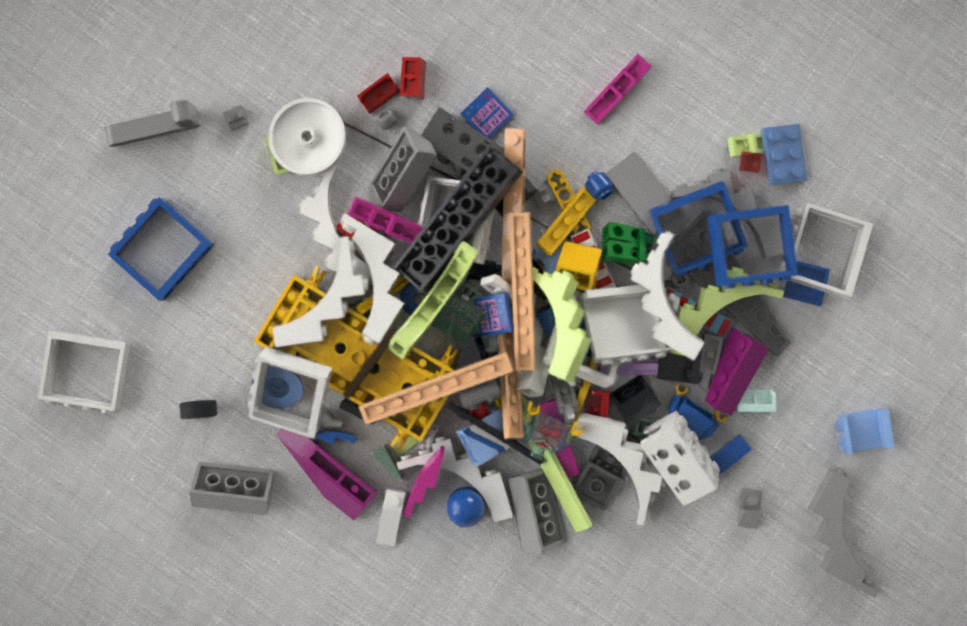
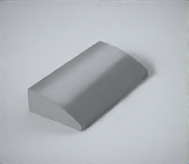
(640, 190)

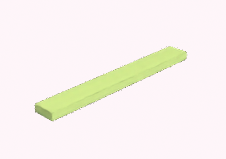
(562, 485)

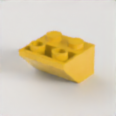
(581, 262)

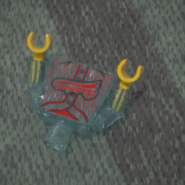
(547, 432)

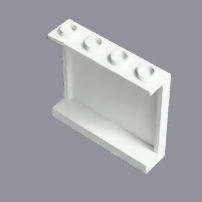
(620, 325)

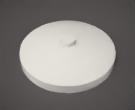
(307, 136)

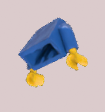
(697, 418)

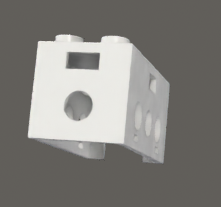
(695, 467)

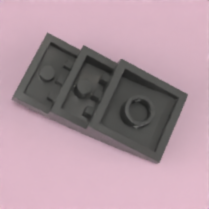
(601, 476)

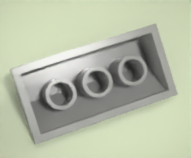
(402, 170)
(232, 488)
(536, 511)

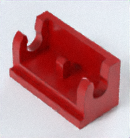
(413, 77)
(378, 93)
(597, 402)

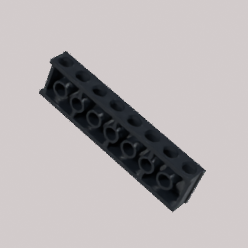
(457, 219)

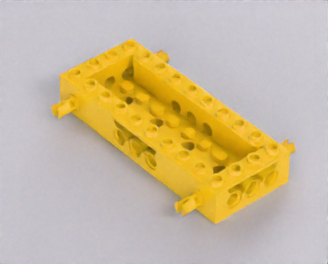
(417, 367)

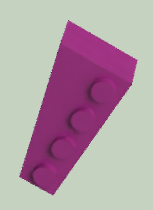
(735, 371)

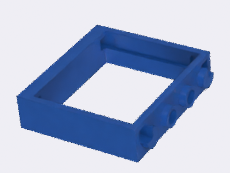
(718, 253)
(701, 262)
(184, 268)

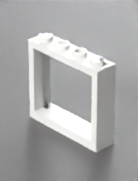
(428, 209)
(864, 229)
(583, 372)
(70, 401)
(280, 418)

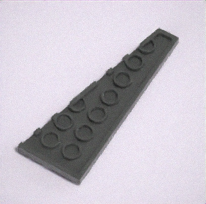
(750, 310)

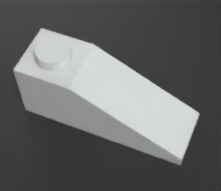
(391, 516)

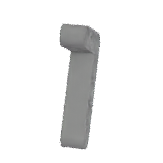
(180, 118)

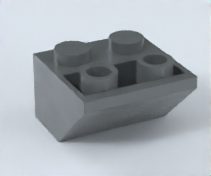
(478, 393)

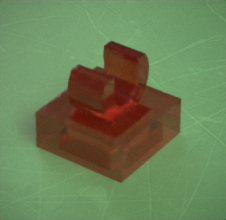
(750, 162)

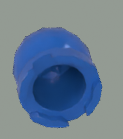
(465, 506)

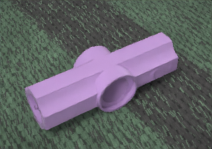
(634, 367)

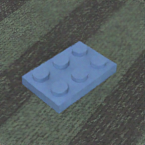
(783, 154)

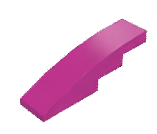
(617, 88)
(384, 220)
(565, 456)
(426, 478)

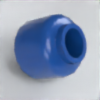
(599, 185)

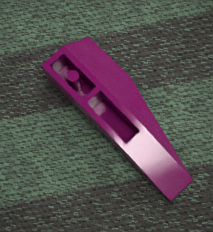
(329, 474)

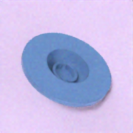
(281, 388)

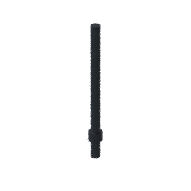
(465, 414)

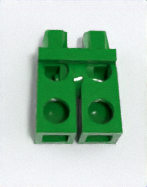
(625, 244)

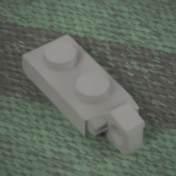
(710, 358)
(565, 399)

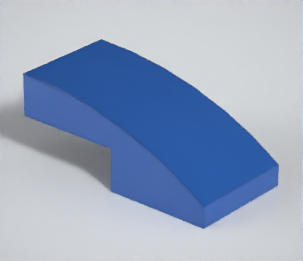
(331, 436)
(730, 453)

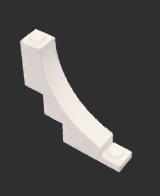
(375, 251)

